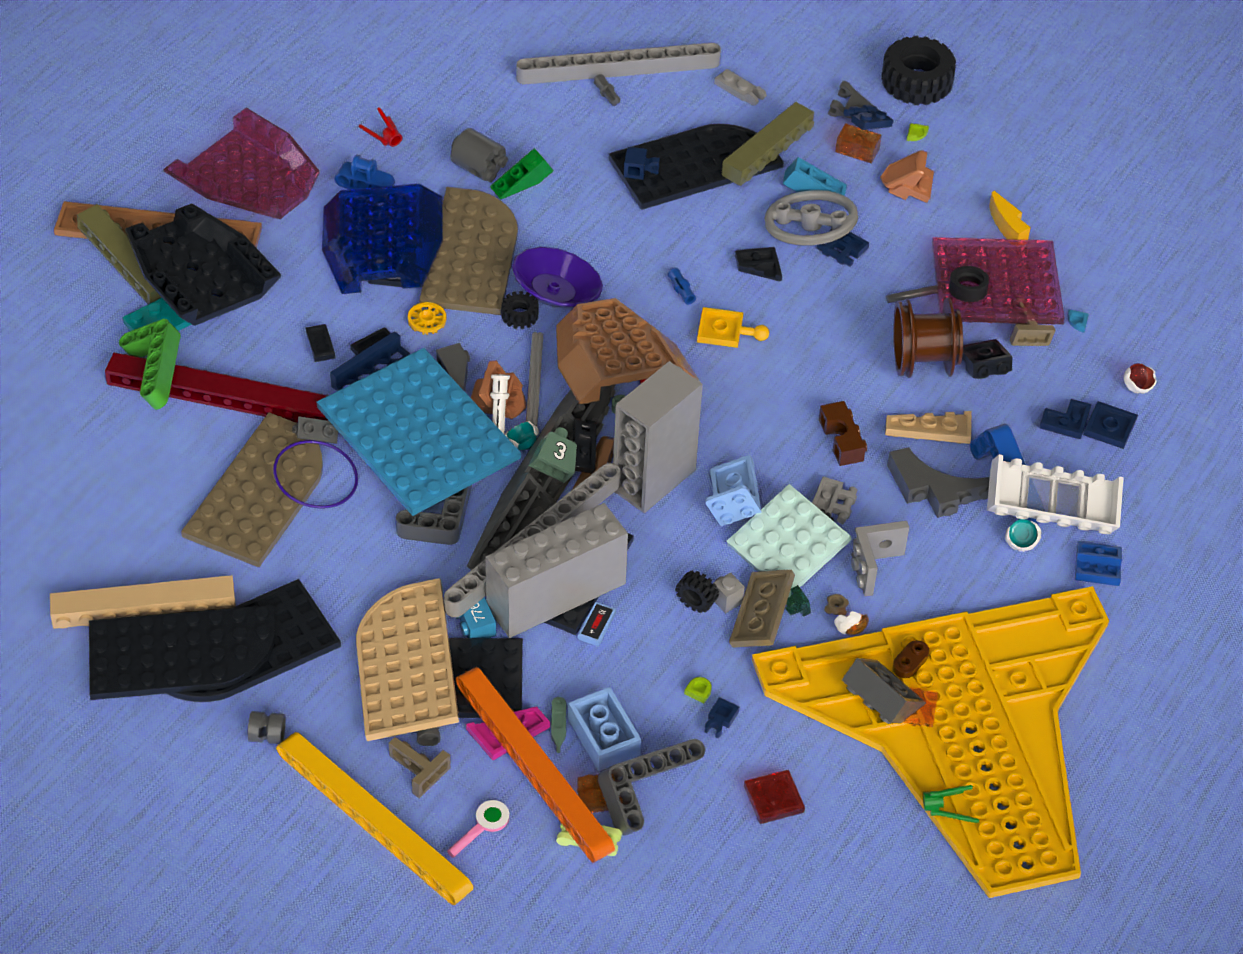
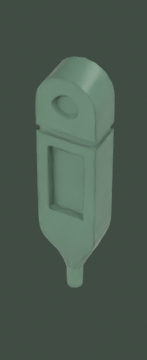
(558, 722)

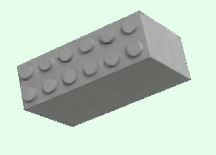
(657, 435)
(556, 570)

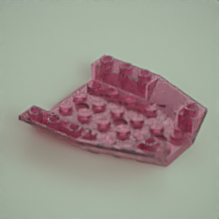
(251, 151)

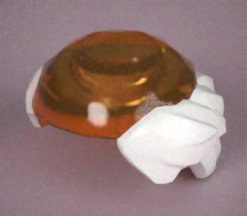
(851, 624)

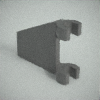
(855, 99)

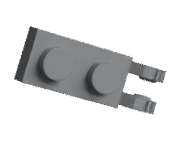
(739, 87)

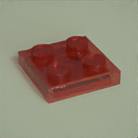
(774, 796)

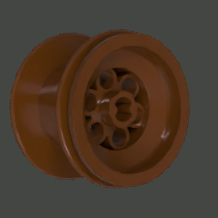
(927, 337)

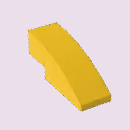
(1008, 218)

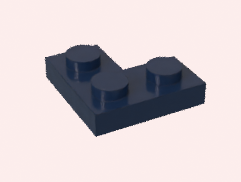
(1069, 423)

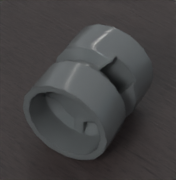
(266, 727)

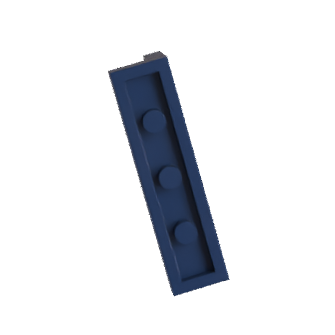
(367, 360)

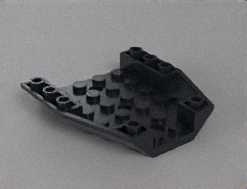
(221, 255)

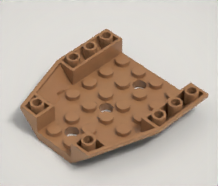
(608, 346)

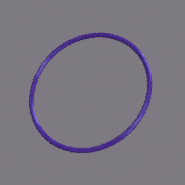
(306, 504)

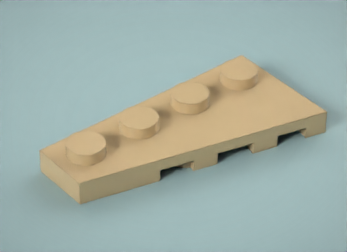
(930, 427)

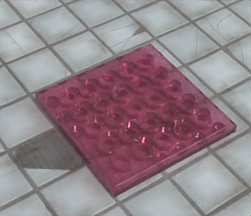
(1014, 270)

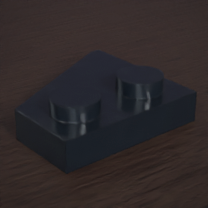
(759, 262)

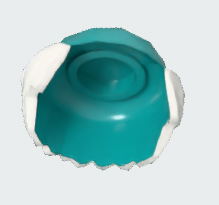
(523, 435)
(1023, 535)

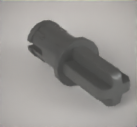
(606, 90)

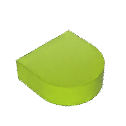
(699, 689)

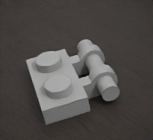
(828, 495)

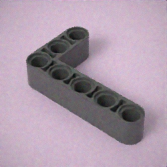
(433, 527)
(642, 768)

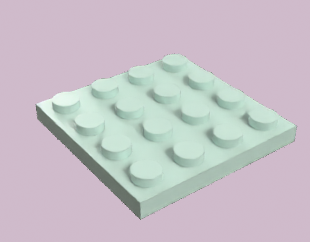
(789, 536)

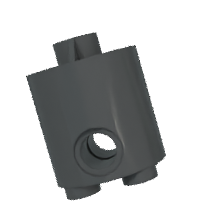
(478, 154)

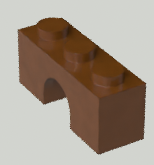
(838, 419)

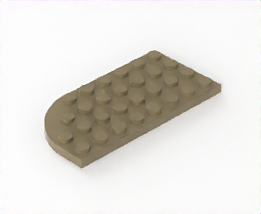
(474, 254)
(246, 507)

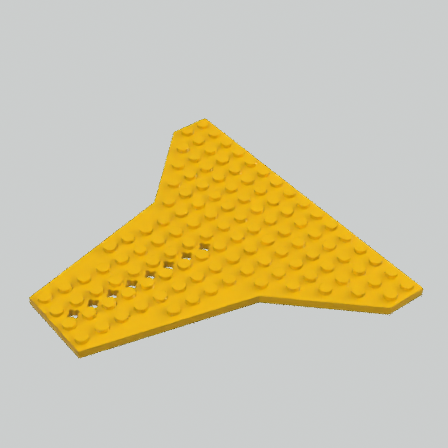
(992, 674)

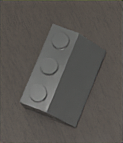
(882, 690)

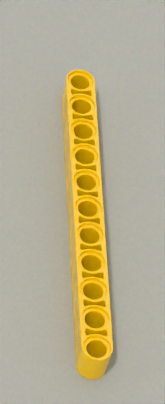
(375, 818)

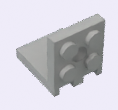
(869, 547)

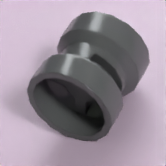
(428, 737)

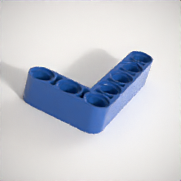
(995, 442)

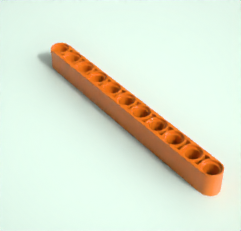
(535, 765)

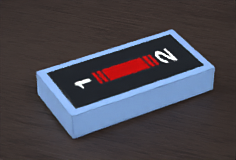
(597, 624)

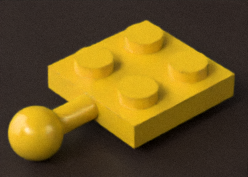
(725, 327)

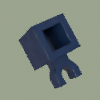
(637, 163)

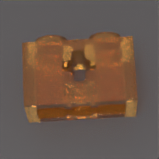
(858, 143)

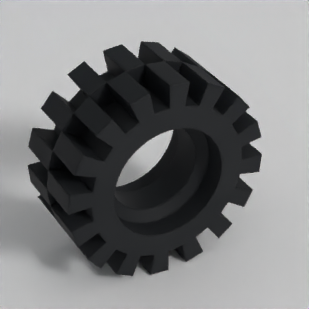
(517, 301)
(697, 591)

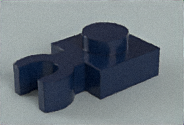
(721, 715)

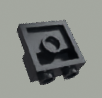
(986, 359)

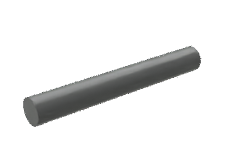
(911, 294)

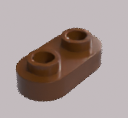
(912, 657)

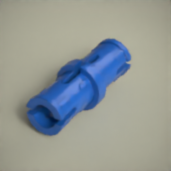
(681, 286)

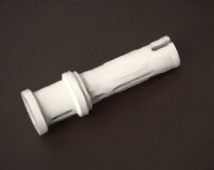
(499, 392)

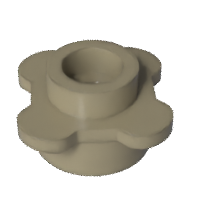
(836, 600)

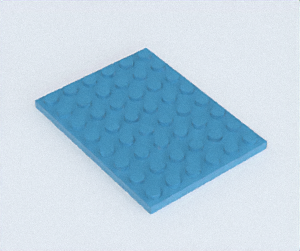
(418, 431)

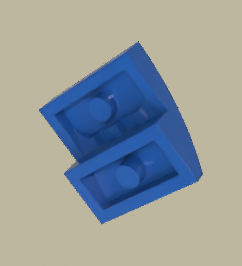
(1098, 563)

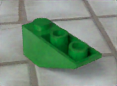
(523, 175)

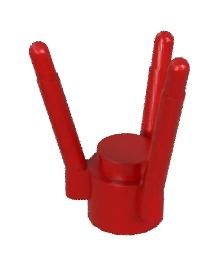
(390, 133)

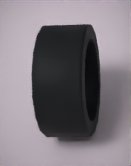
(968, 293)

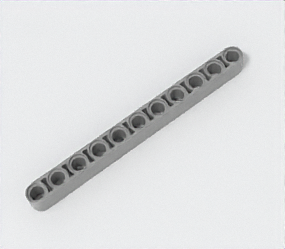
(618, 63)
(583, 497)

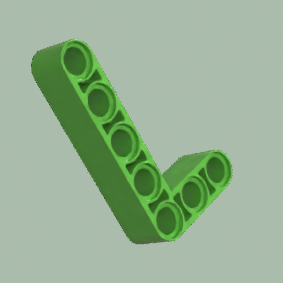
(160, 344)

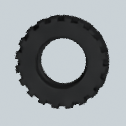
(915, 85)

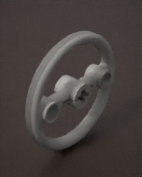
(811, 217)

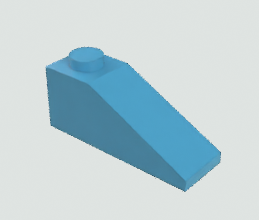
(804, 177)

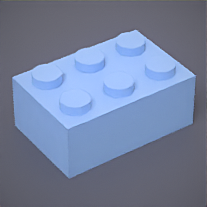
(604, 729)

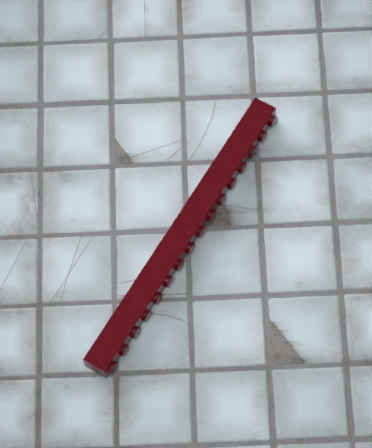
(220, 390)

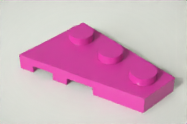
(531, 718)

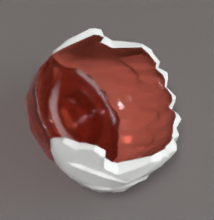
(1139, 378)

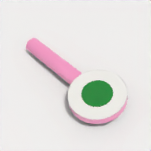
(490, 817)

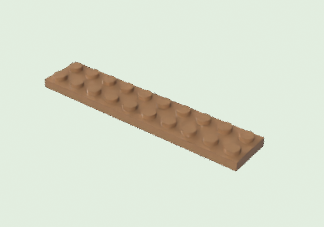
(126, 217)

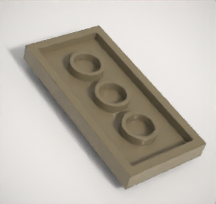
(762, 608)

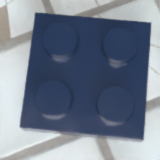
(1110, 425)

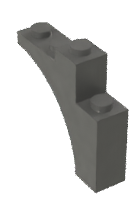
(942, 491)

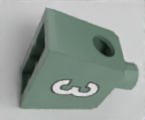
(555, 455)

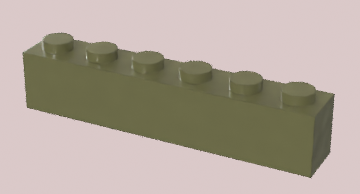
(768, 144)
(116, 248)

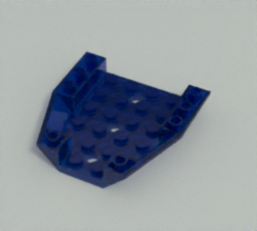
(407, 246)

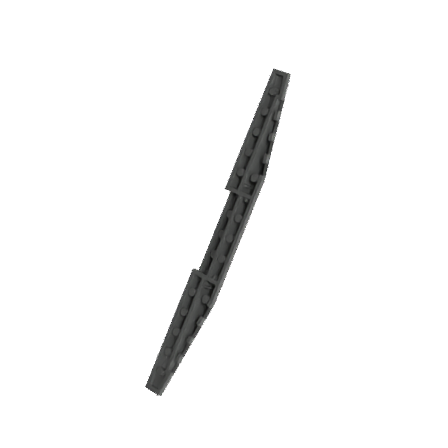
(530, 490)

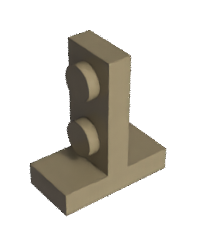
(1031, 333)
(426, 772)

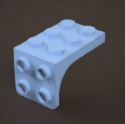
(734, 491)

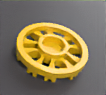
(426, 318)

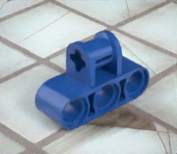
(362, 174)

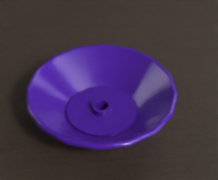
(557, 277)

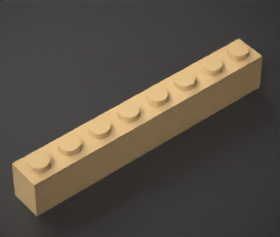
(180, 596)

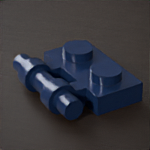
(868, 117)
(849, 244)

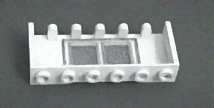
(1054, 495)

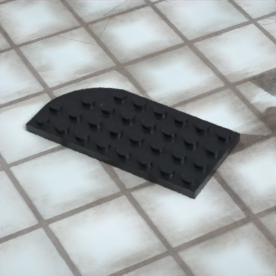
(687, 163)
(299, 637)
(178, 651)

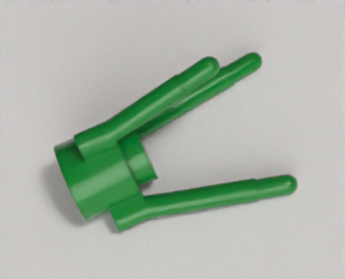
(934, 800)

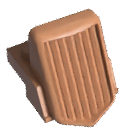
(909, 177)
(483, 387)

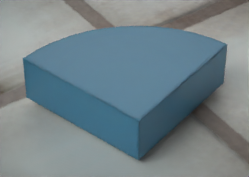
(1078, 320)

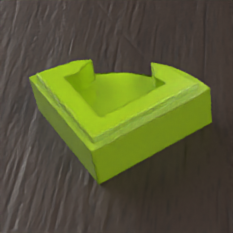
(917, 132)

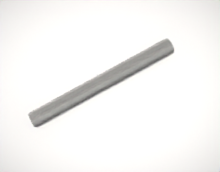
(534, 378)

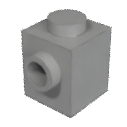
(730, 592)

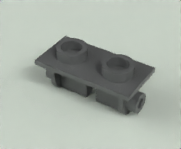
(315, 430)

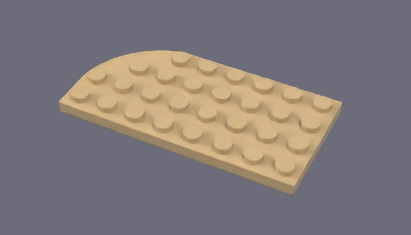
(406, 662)

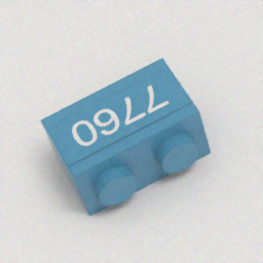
(478, 621)

